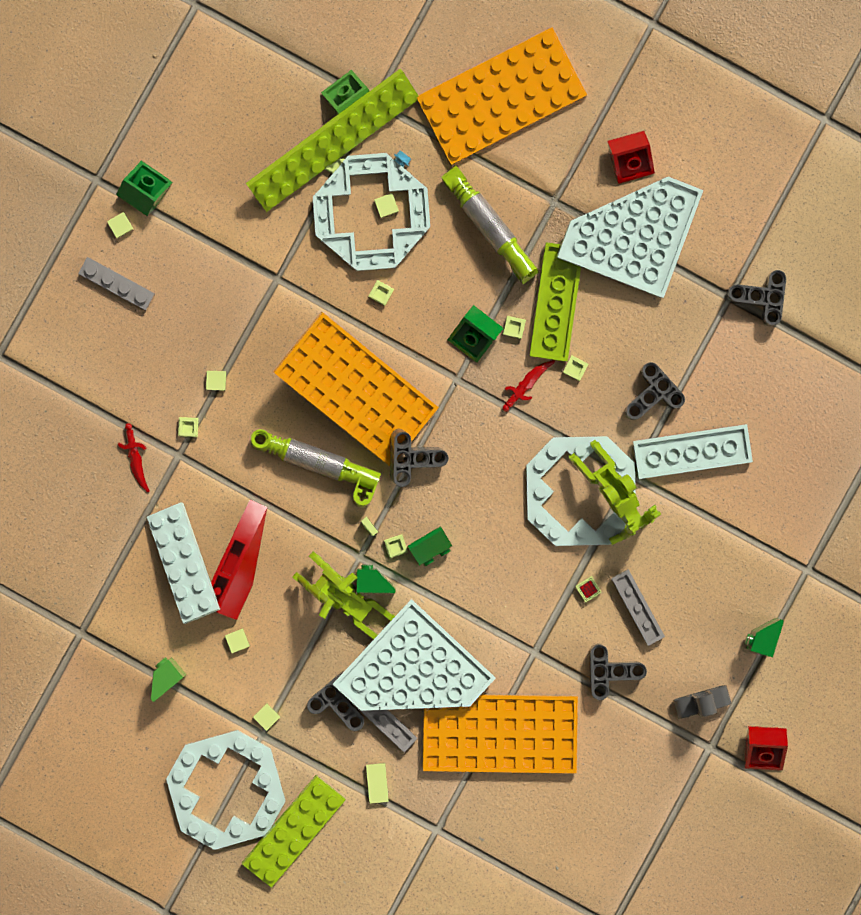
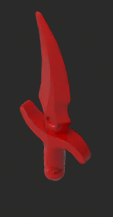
(527, 383)
(135, 458)

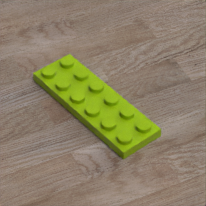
(555, 306)
(293, 831)

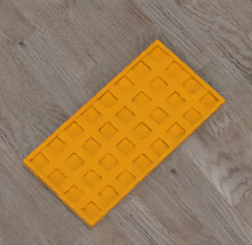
(501, 96)
(354, 387)
(503, 735)

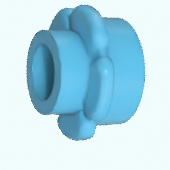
(402, 158)

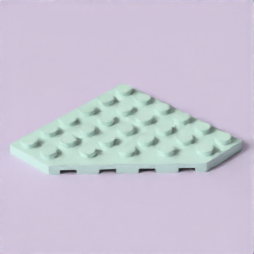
(635, 235)
(413, 667)

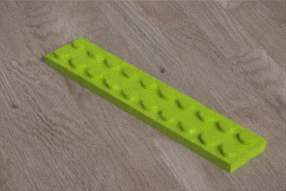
(333, 140)

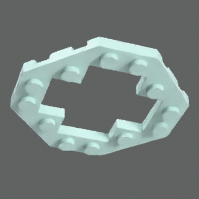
(344, 243)
(539, 491)
(185, 800)

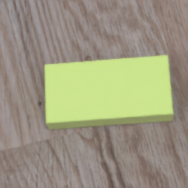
(377, 783)

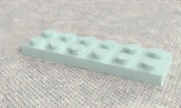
(692, 451)
(183, 563)

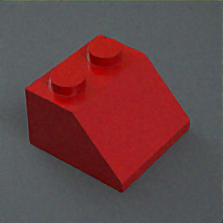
(631, 157)
(766, 748)

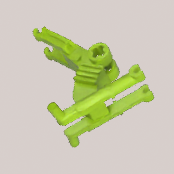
(618, 493)
(339, 593)

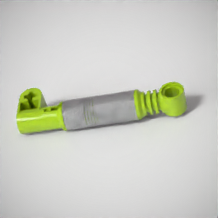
(490, 224)
(320, 462)

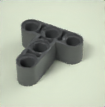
(764, 299)
(655, 391)
(410, 455)
(608, 671)
(333, 702)
(703, 702)

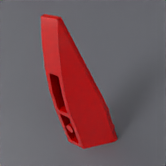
(238, 565)

